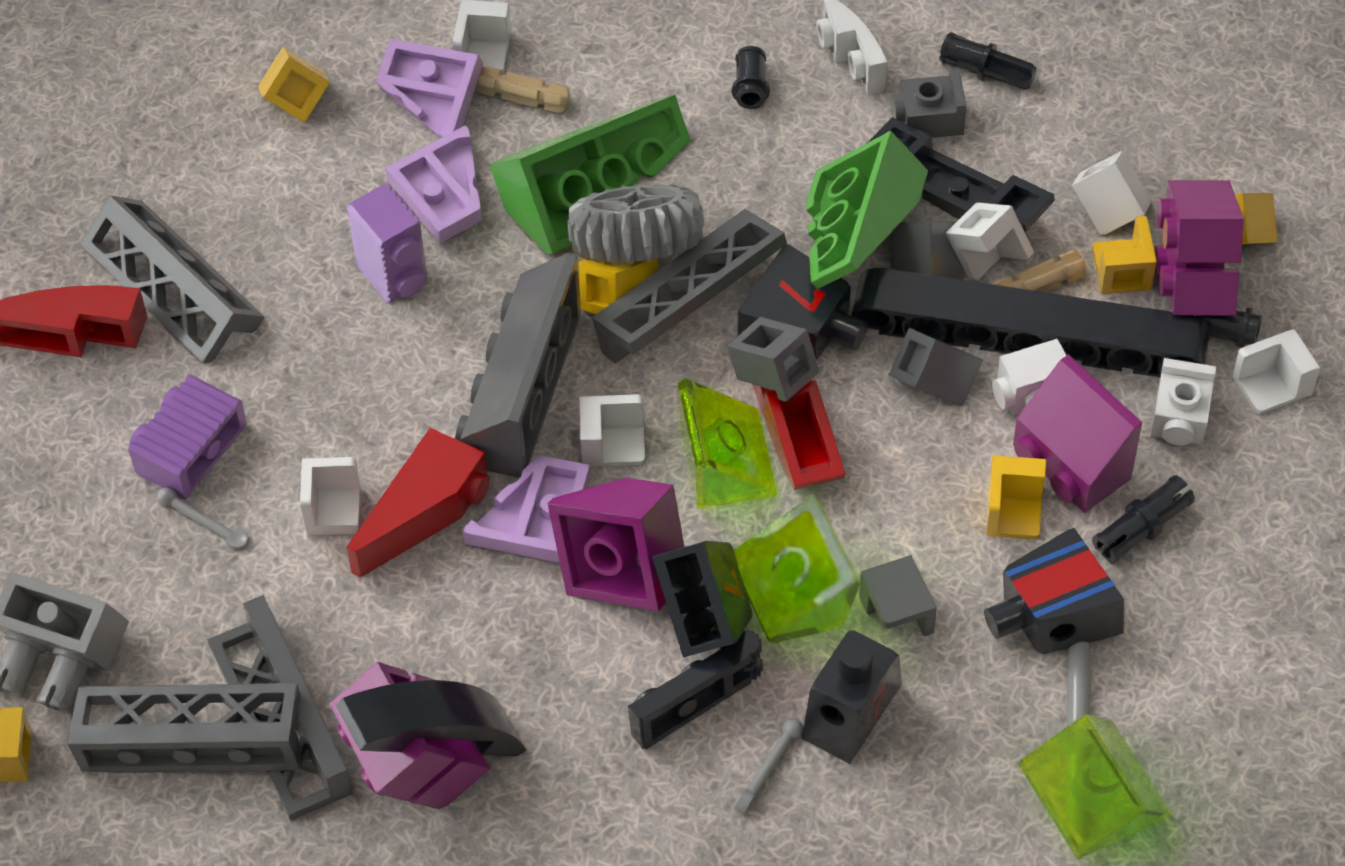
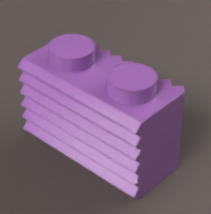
(388, 243)
(186, 435)

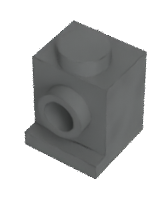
(932, 104)
(774, 357)

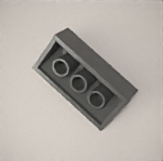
(523, 366)

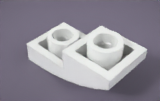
(853, 42)

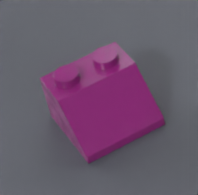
(1080, 433)
(609, 540)

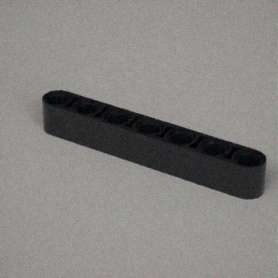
(1016, 318)

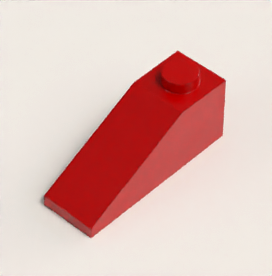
(421, 500)

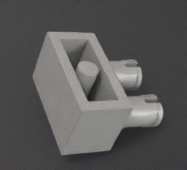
(55, 620)

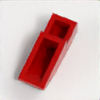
(70, 316)
(801, 436)

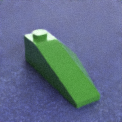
(613, 153)
(860, 204)

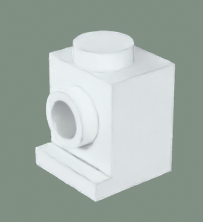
(1023, 373)
(1183, 402)

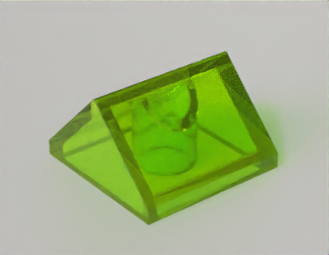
(723, 447)
(798, 574)
(1093, 785)

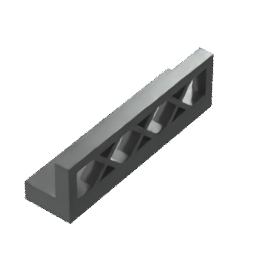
(182, 265)
(685, 284)
(309, 723)
(190, 745)

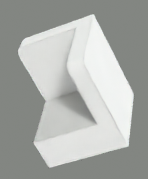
(484, 30)
(1111, 193)
(987, 235)
(1276, 372)
(612, 430)
(330, 496)

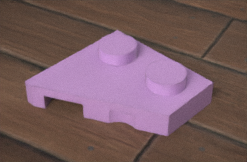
(430, 82)
(440, 184)
(521, 513)

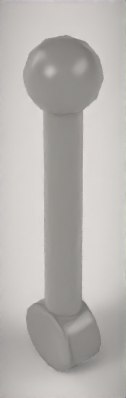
(236, 539)
(792, 730)

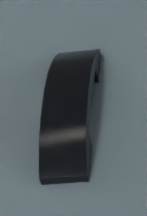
(958, 187)
(397, 713)

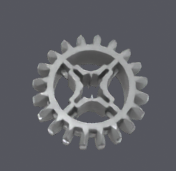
(635, 223)

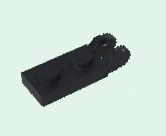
(695, 690)

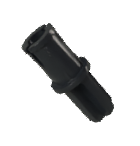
(986, 61)

